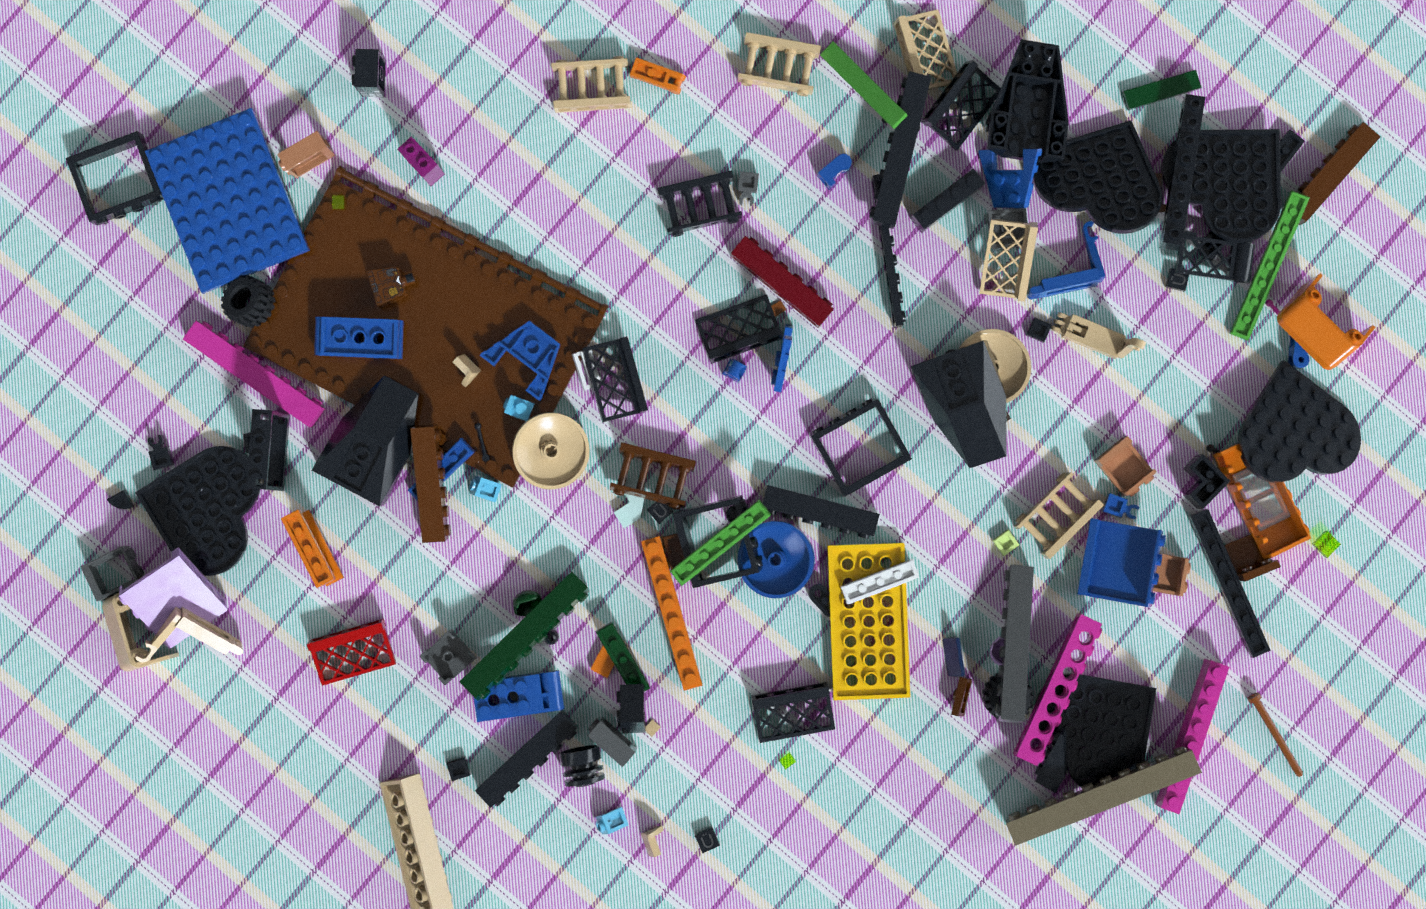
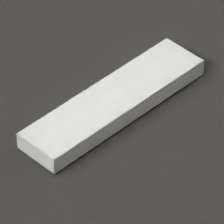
(879, 581)

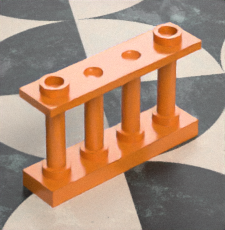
(312, 548)

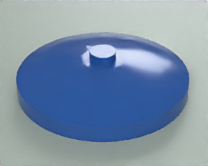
(786, 560)

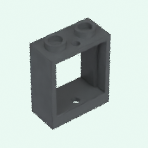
(94, 579)
(611, 741)

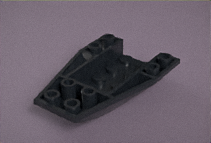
(1031, 105)

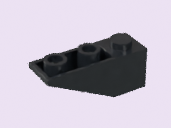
(1055, 766)

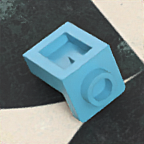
(518, 407)
(484, 488)
(611, 821)

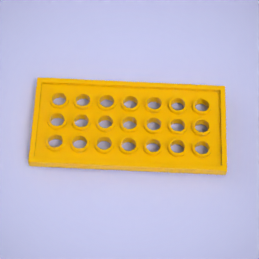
(839, 632)

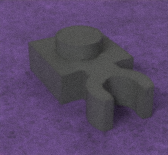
(747, 184)

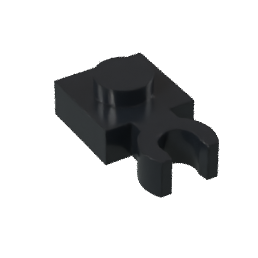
(160, 456)

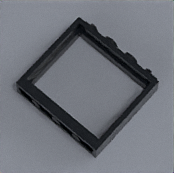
(101, 152)
(836, 423)
(267, 450)
(688, 546)

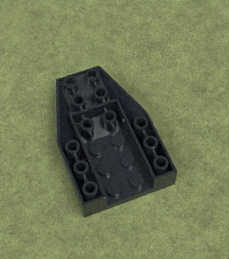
(967, 401)
(372, 442)

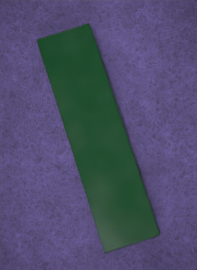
(1161, 90)
(621, 656)

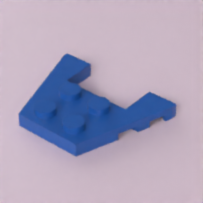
(1010, 187)
(533, 349)
(782, 359)

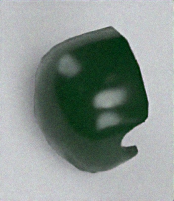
(525, 602)

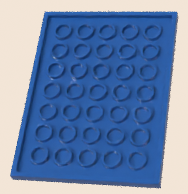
(227, 200)

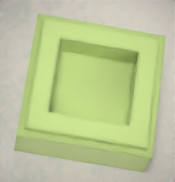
(1005, 542)

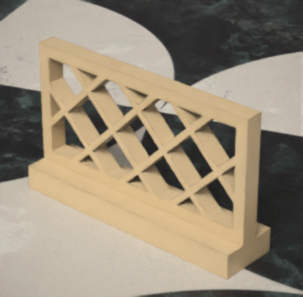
(909, 50)
(1025, 256)

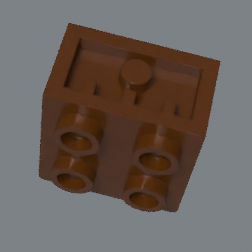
(1248, 559)

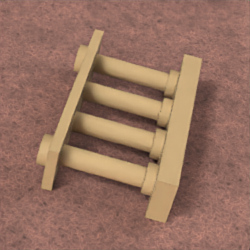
(773, 45)
(601, 101)
(1077, 521)

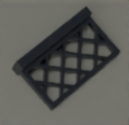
(952, 92)
(746, 343)
(630, 374)
(788, 696)

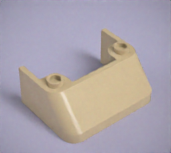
(123, 637)

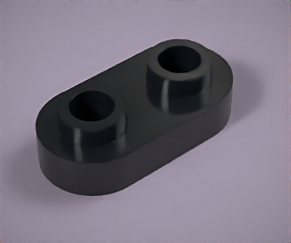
(821, 602)

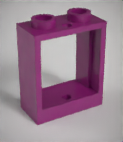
(421, 161)

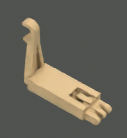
(1096, 336)
(195, 627)

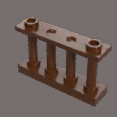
(666, 462)

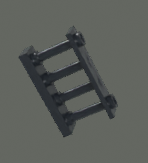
(686, 189)

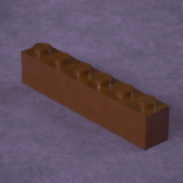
(1336, 167)
(429, 483)

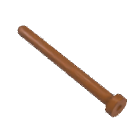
(1255, 699)

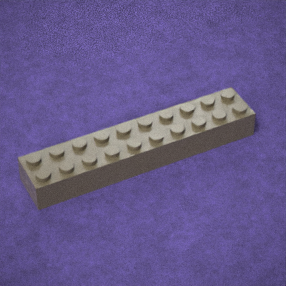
(1103, 795)

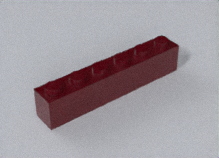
(781, 281)

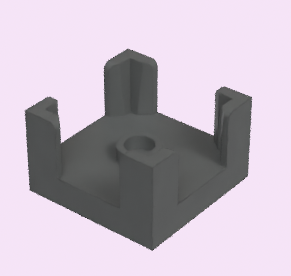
(1012, 214)
(448, 656)

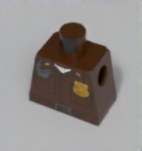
(389, 285)

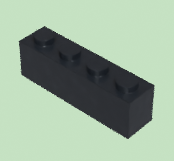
(947, 200)

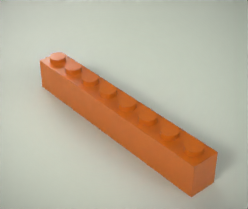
(672, 613)

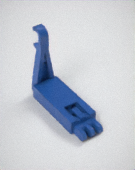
(1077, 280)

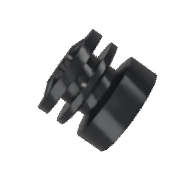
(582, 765)

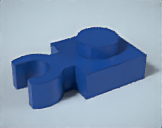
(1117, 506)

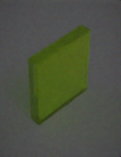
(338, 202)
(787, 761)

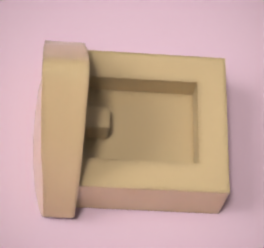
(467, 368)
(650, 841)

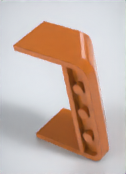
(1315, 330)

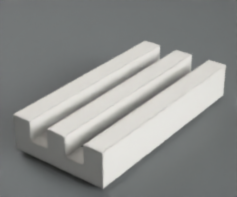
(580, 372)

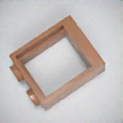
(305, 155)

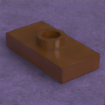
(673, 550)
(961, 696)

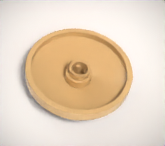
(1010, 359)
(550, 450)

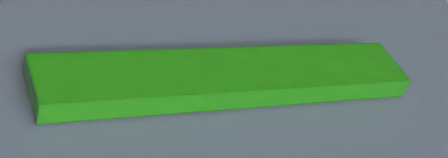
(863, 85)
(720, 542)

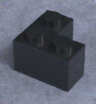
(1208, 481)
(632, 708)

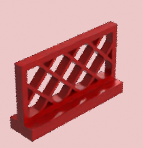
(344, 637)

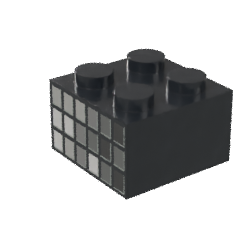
(369, 72)

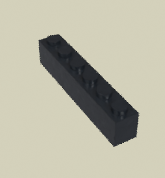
(821, 511)
(526, 758)

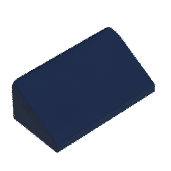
(953, 657)

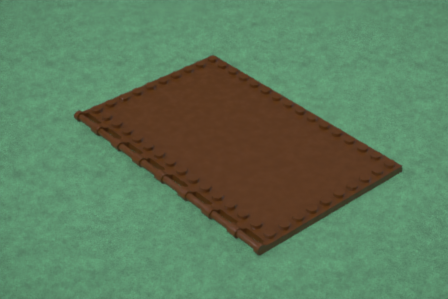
(450, 311)

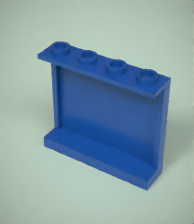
(1121, 563)

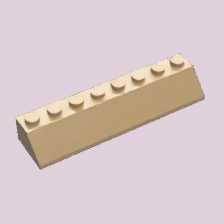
(416, 843)

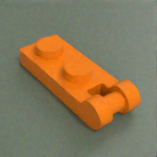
(657, 75)

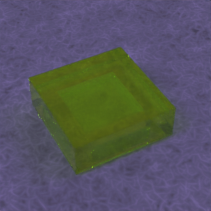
(1326, 544)

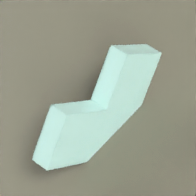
(632, 511)

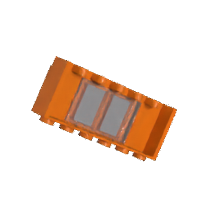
(1263, 506)

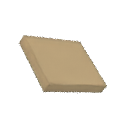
(652, 728)

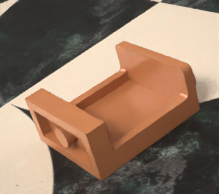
(1125, 467)
(1172, 575)

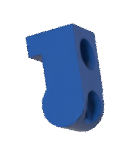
(839, 165)
(1297, 355)
(734, 370)

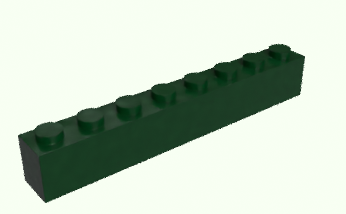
(524, 636)

